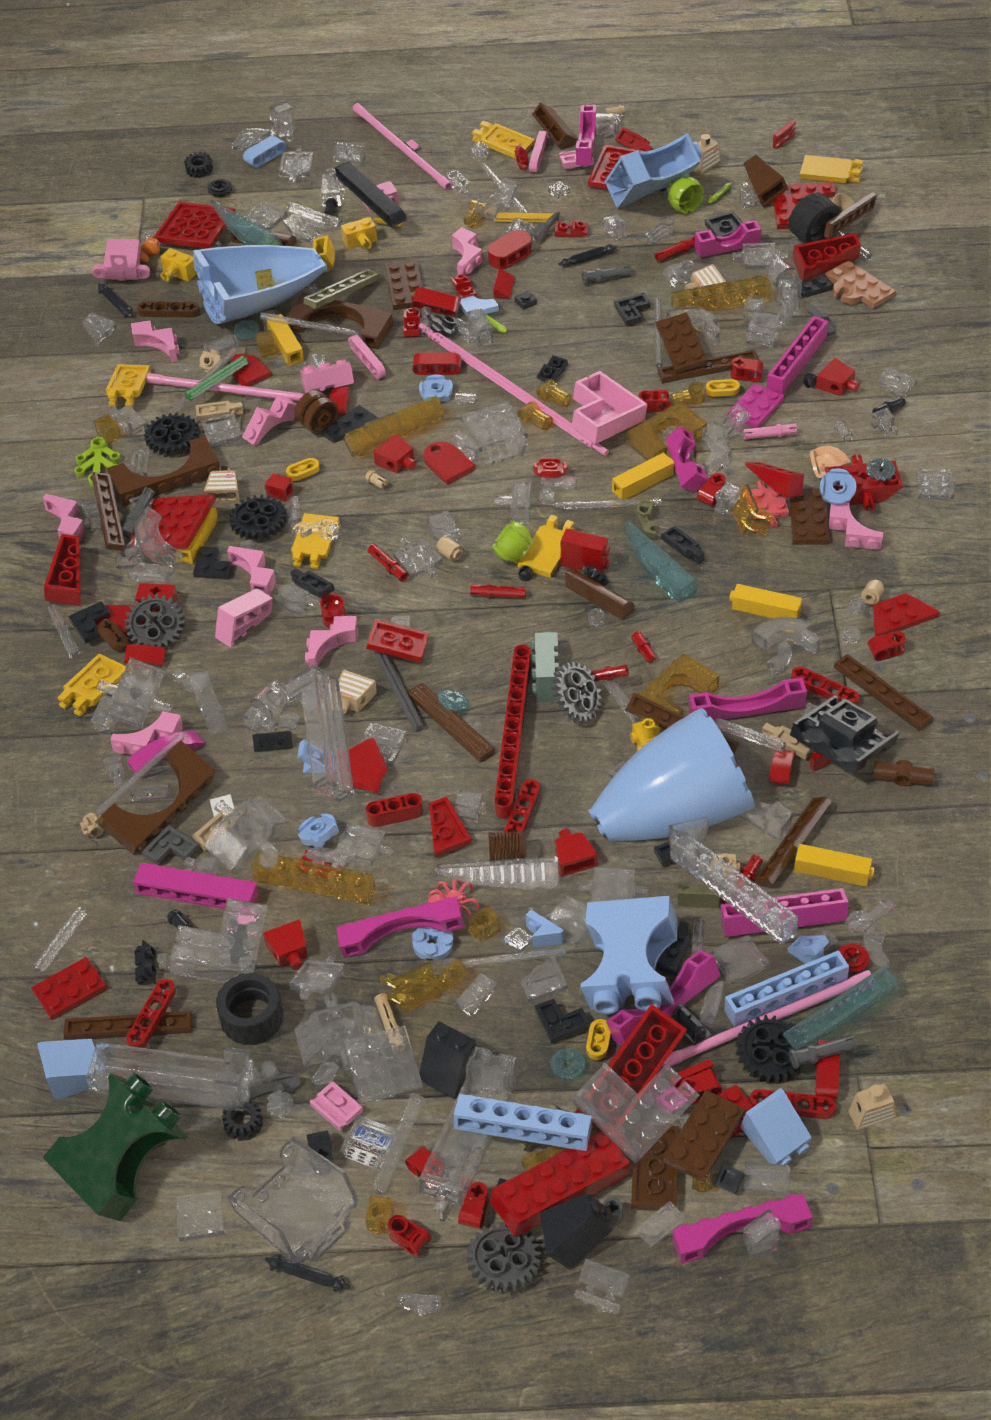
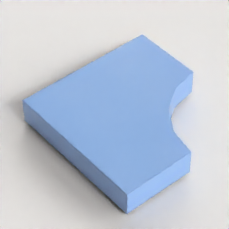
(471, 303)

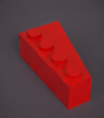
(824, 255)
(64, 575)

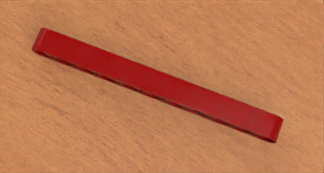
(512, 732)

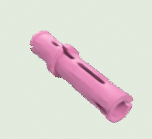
(771, 431)

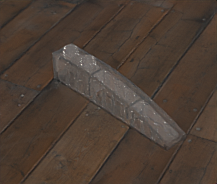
(510, 873)

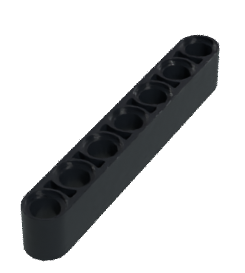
(370, 194)

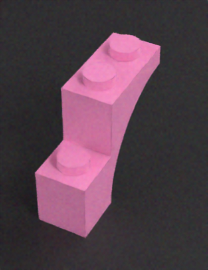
(466, 244)
(162, 339)
(264, 420)
(68, 512)
(856, 534)
(254, 563)
(341, 632)
(130, 743)

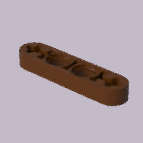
(149, 309)

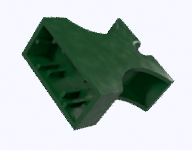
(108, 1156)

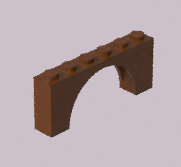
(374, 321)
(197, 468)
(136, 830)

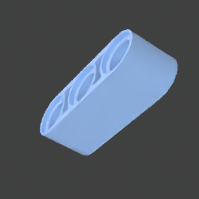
(264, 151)

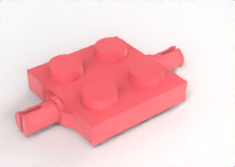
(771, 502)

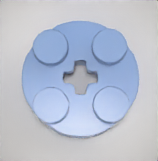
(444, 390)
(830, 479)
(318, 830)
(432, 951)

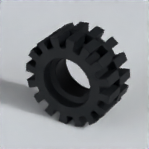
(204, 162)
(243, 1130)

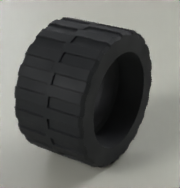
(811, 216)
(245, 988)

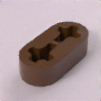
(112, 635)

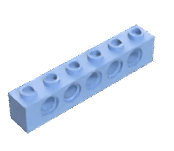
(786, 988)
(522, 1122)

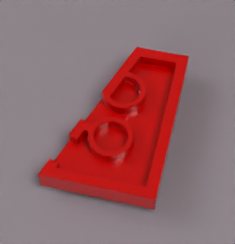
(446, 827)

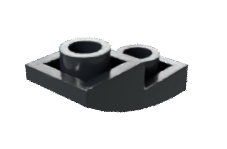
(553, 369)

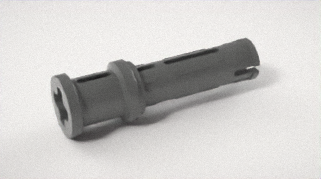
(598, 275)
(142, 503)
(813, 1053)

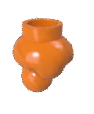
(149, 248)

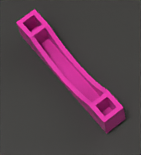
(585, 144)
(783, 696)
(361, 935)
(694, 976)
(696, 1239)

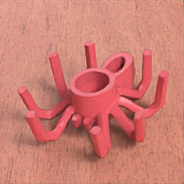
(460, 895)

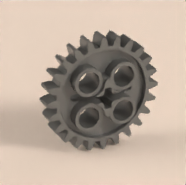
(168, 612)
(576, 692)
(503, 1258)

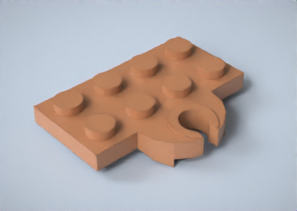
(858, 286)

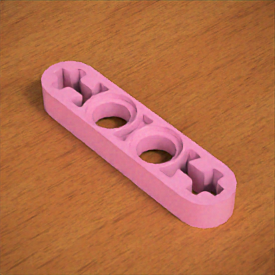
(538, 151)
(367, 356)

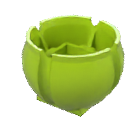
(685, 194)
(512, 542)

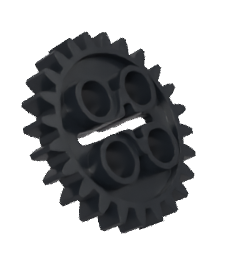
(171, 433)
(258, 517)
(769, 1066)

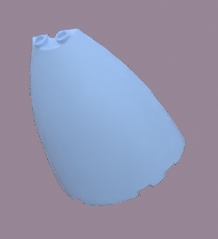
(230, 277)
(673, 780)

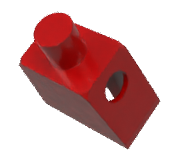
(837, 378)
(395, 455)
(574, 853)
(287, 944)

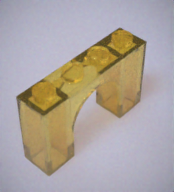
(643, 437)
(682, 672)

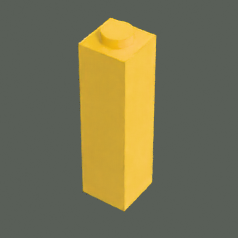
(286, 342)
(643, 476)
(200, 538)
(765, 602)
(833, 865)

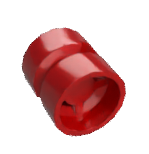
(332, 606)

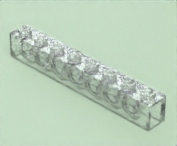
(734, 887)

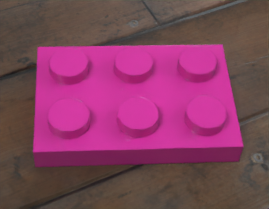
(759, 403)

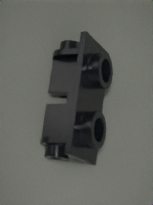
(272, 741)
(145, 957)
(695, 1030)

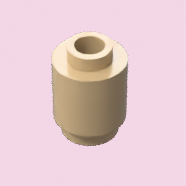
(449, 548)
(872, 592)

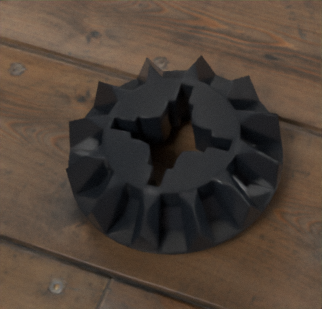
(214, 187)
(595, 575)

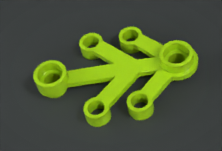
(97, 446)

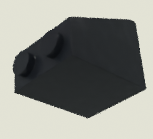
(446, 1059)
(575, 1229)

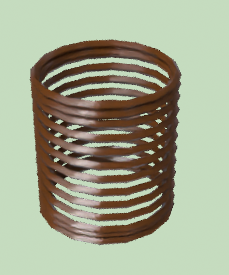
(507, 841)

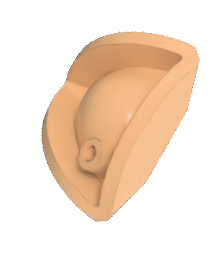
(826, 457)

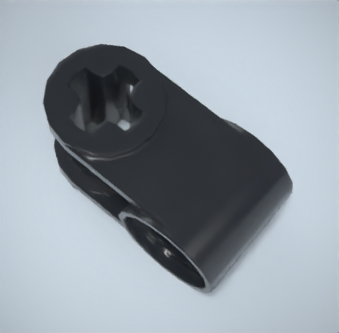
(321, 1144)

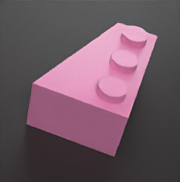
(241, 614)

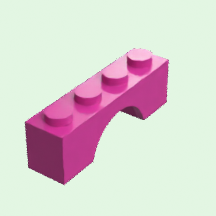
(709, 244)
(680, 446)

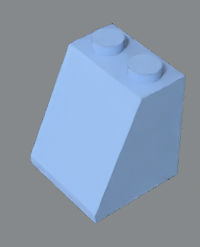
(66, 1065)
(776, 1129)

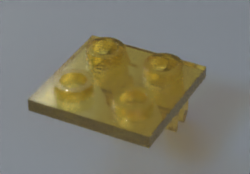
(746, 509)
(412, 987)

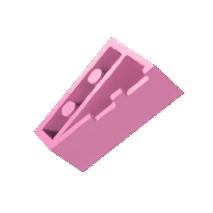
(326, 376)

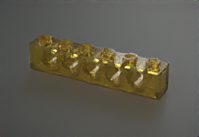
(723, 294)
(316, 879)

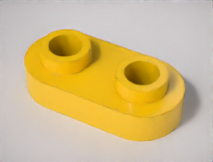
(725, 387)
(303, 469)
(598, 1041)

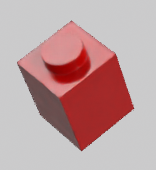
(279, 487)

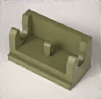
(697, 897)

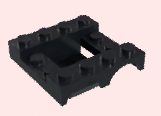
(832, 730)

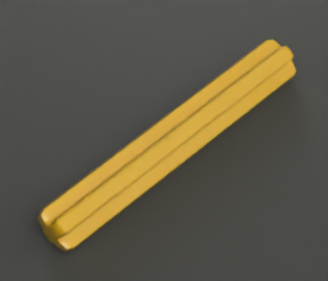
(527, 217)

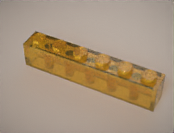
(399, 423)

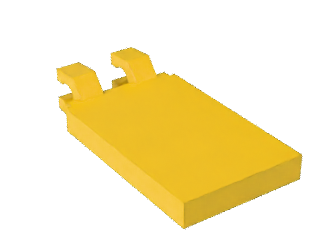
(501, 138)
(831, 169)
(127, 383)
(312, 545)
(545, 550)
(84, 683)

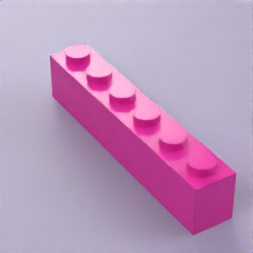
(797, 355)
(192, 886)
(810, 908)

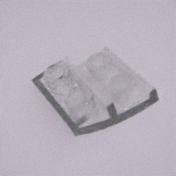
(388, 740)

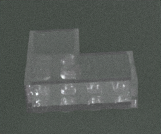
(222, 953)
(632, 1118)

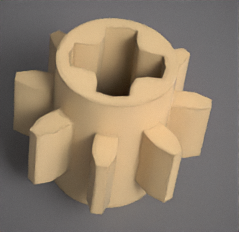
(91, 826)

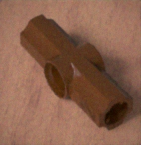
(903, 773)

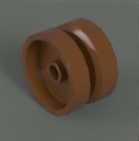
(315, 411)

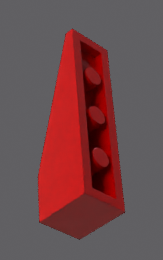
(779, 479)

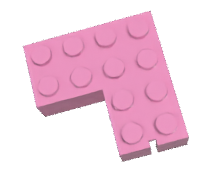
(605, 408)

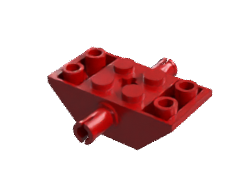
(869, 489)

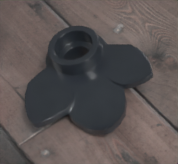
(444, 324)

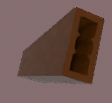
(765, 180)

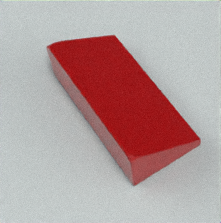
(503, 285)

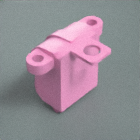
(122, 261)

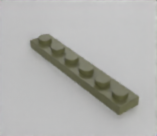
(341, 288)

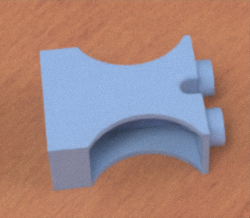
(652, 170)
(632, 940)

